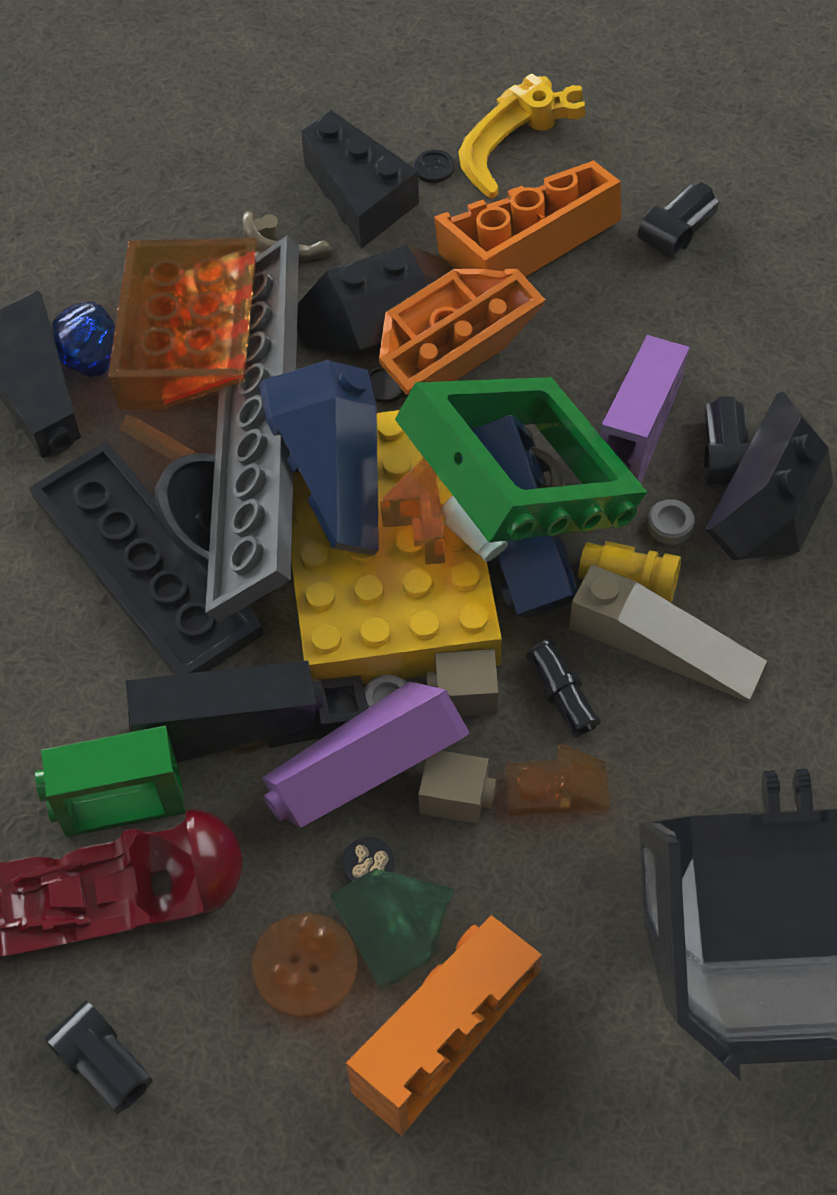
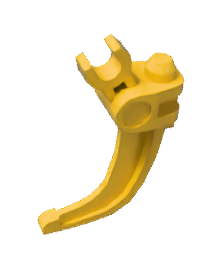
(526, 103)

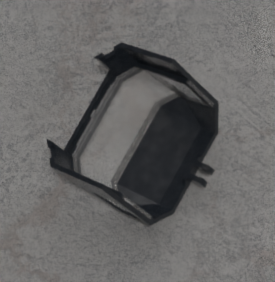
(747, 926)

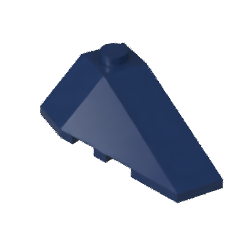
(331, 432)

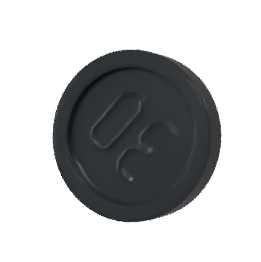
(434, 166)
(384, 386)

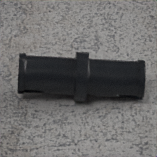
(562, 688)

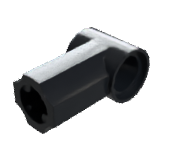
(674, 226)
(725, 439)
(93, 1051)

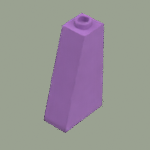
(644, 403)
(364, 753)

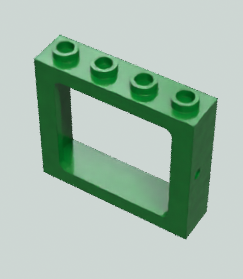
(440, 424)

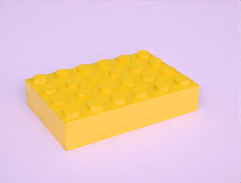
(387, 608)

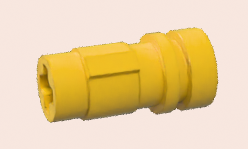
(649, 570)

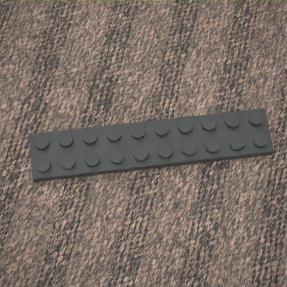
(251, 469)

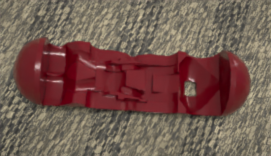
(110, 884)

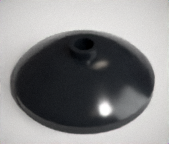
(185, 503)

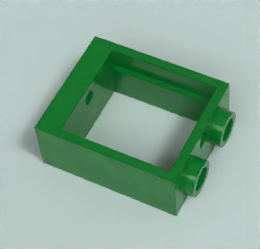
(111, 781)

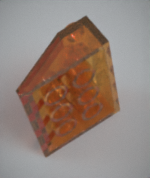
(181, 320)

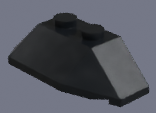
(350, 301)
(774, 487)

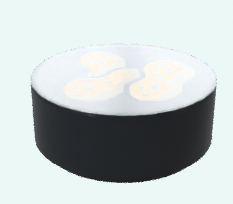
(365, 856)

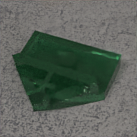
(393, 921)

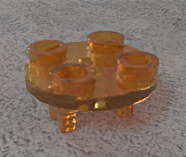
(291, 986)

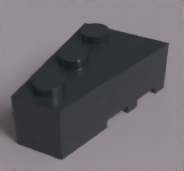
(359, 176)

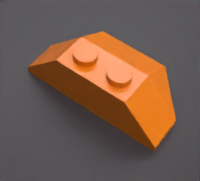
(455, 324)

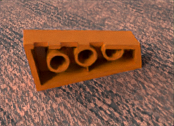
(532, 222)
(442, 1023)

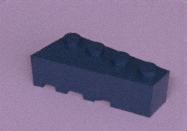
(535, 567)

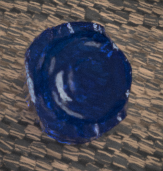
(85, 338)

